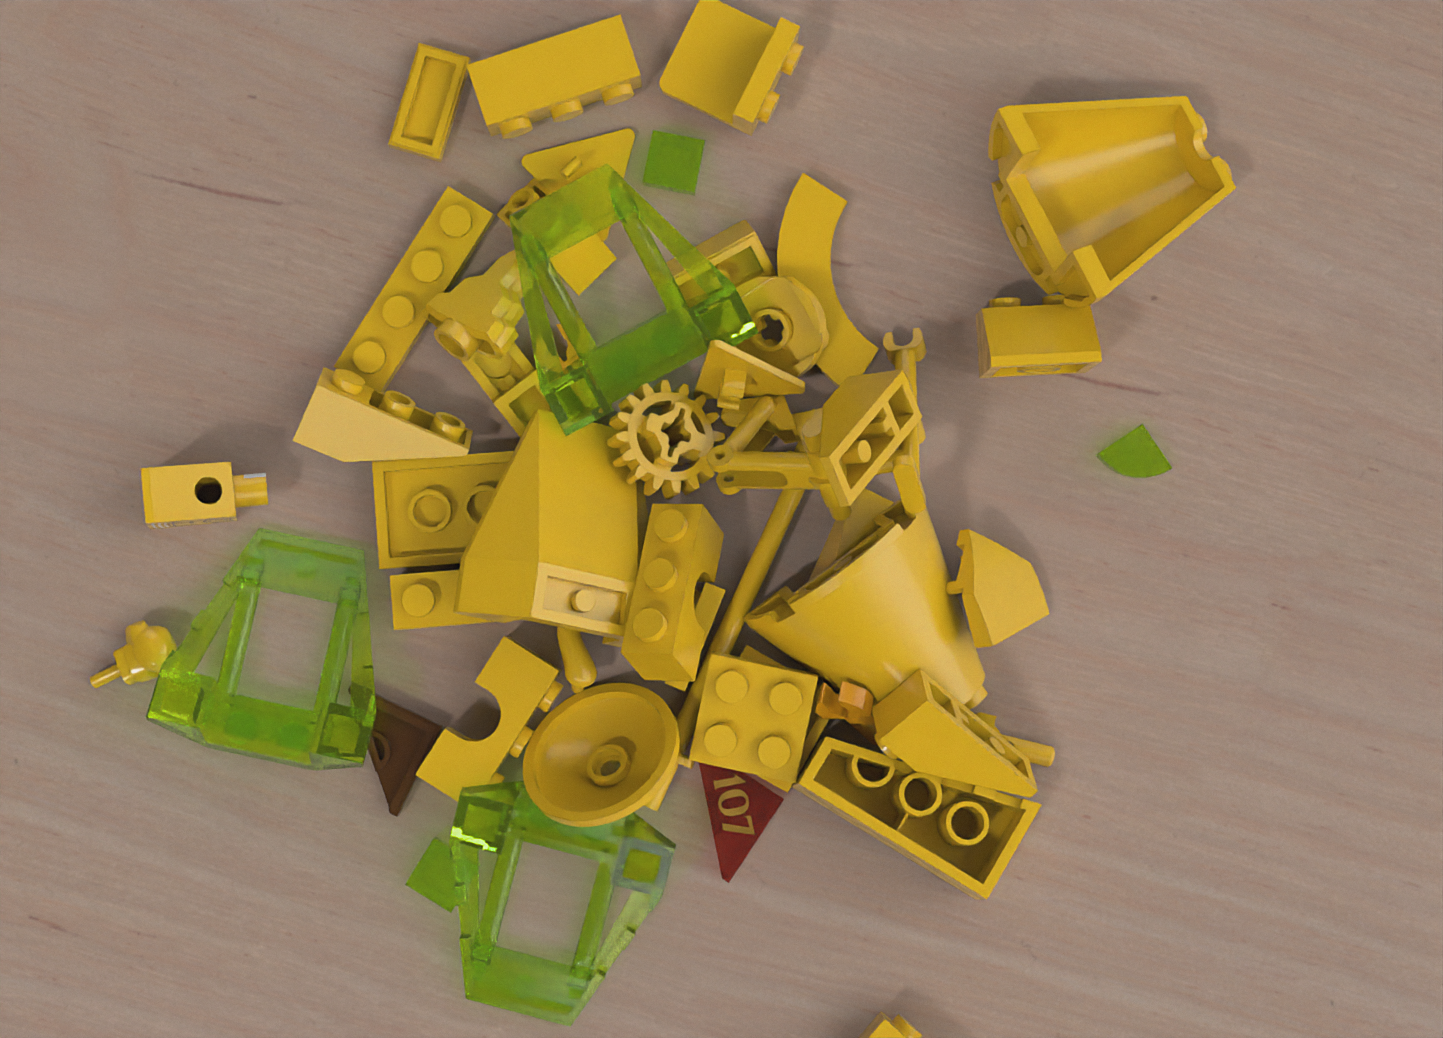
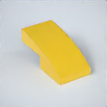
(510, 385)

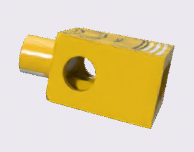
(173, 491)

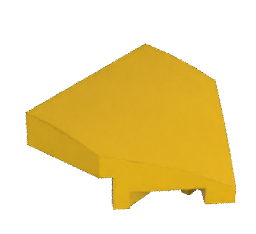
(996, 590)

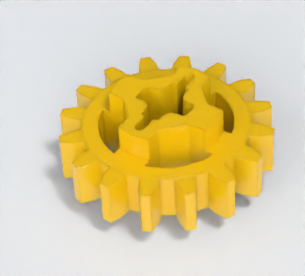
(647, 448)

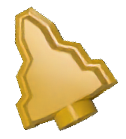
(479, 312)

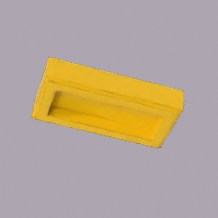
(429, 102)

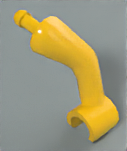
(576, 659)

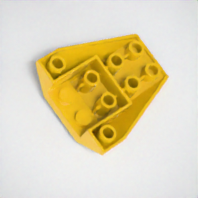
(558, 535)

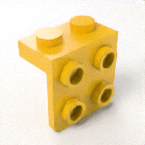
(731, 64)

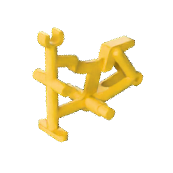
(770, 416)

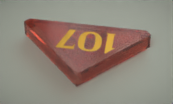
(737, 812)

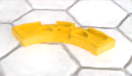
(806, 255)

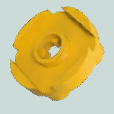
(800, 314)

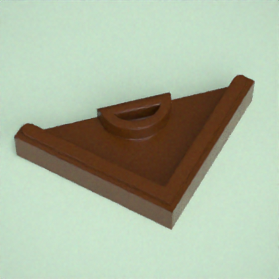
(398, 749)

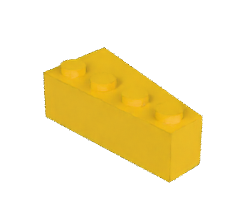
(936, 822)

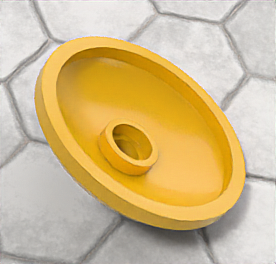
(601, 754)

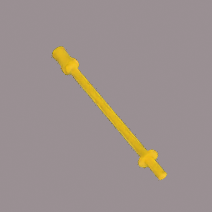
(733, 619)

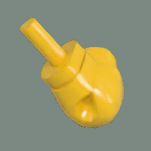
(140, 657)

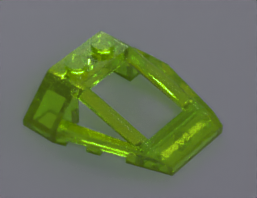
(644, 352)
(265, 730)
(499, 822)

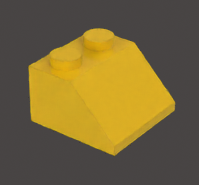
(1035, 338)

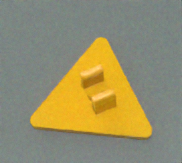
(570, 161)
(733, 374)

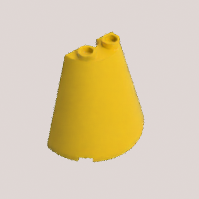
(1100, 187)
(879, 615)

